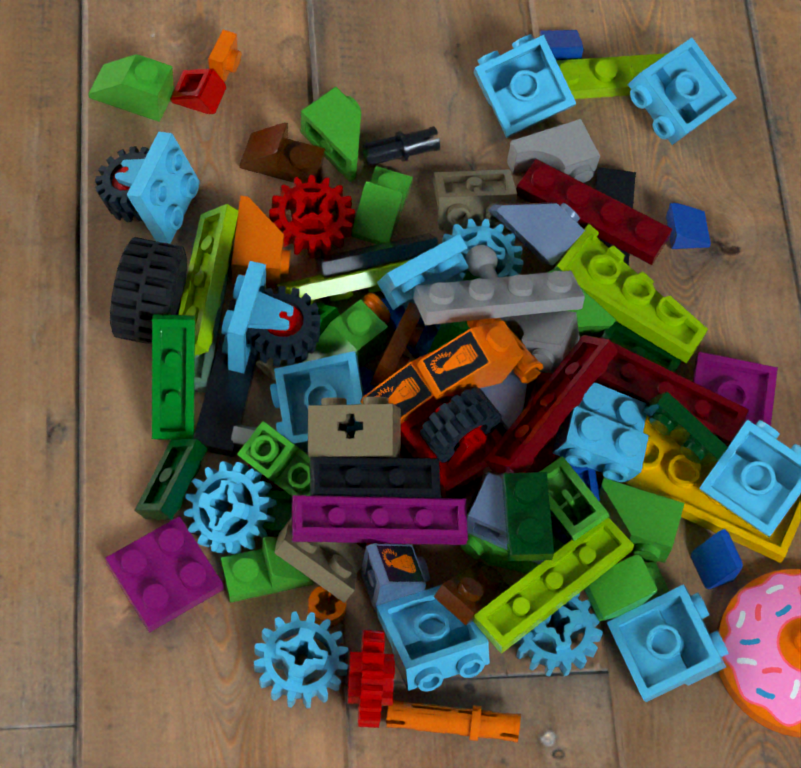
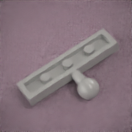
(496, 295)

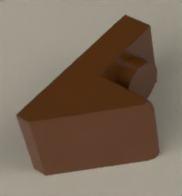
(276, 156)

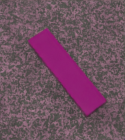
(379, 520)

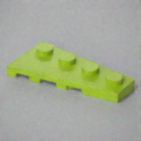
(632, 296)

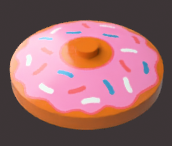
(765, 650)

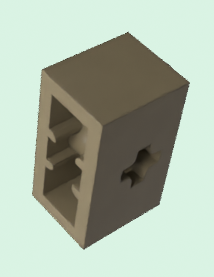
(329, 428)

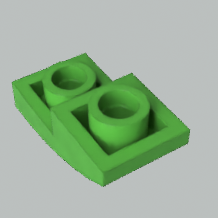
(278, 460)

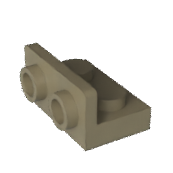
(470, 195)
(326, 563)

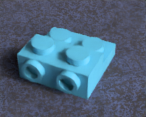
(523, 84)
(680, 91)
(434, 266)
(309, 383)
(604, 434)
(756, 477)
(431, 641)
(668, 642)

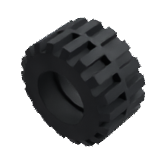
(145, 284)

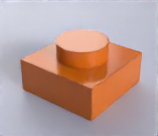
(225, 56)

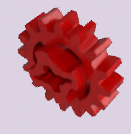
(312, 215)
(371, 679)

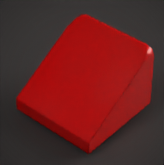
(199, 90)

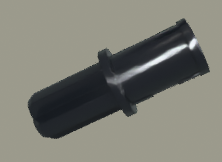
(401, 146)

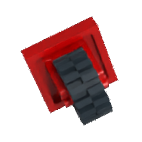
(456, 432)

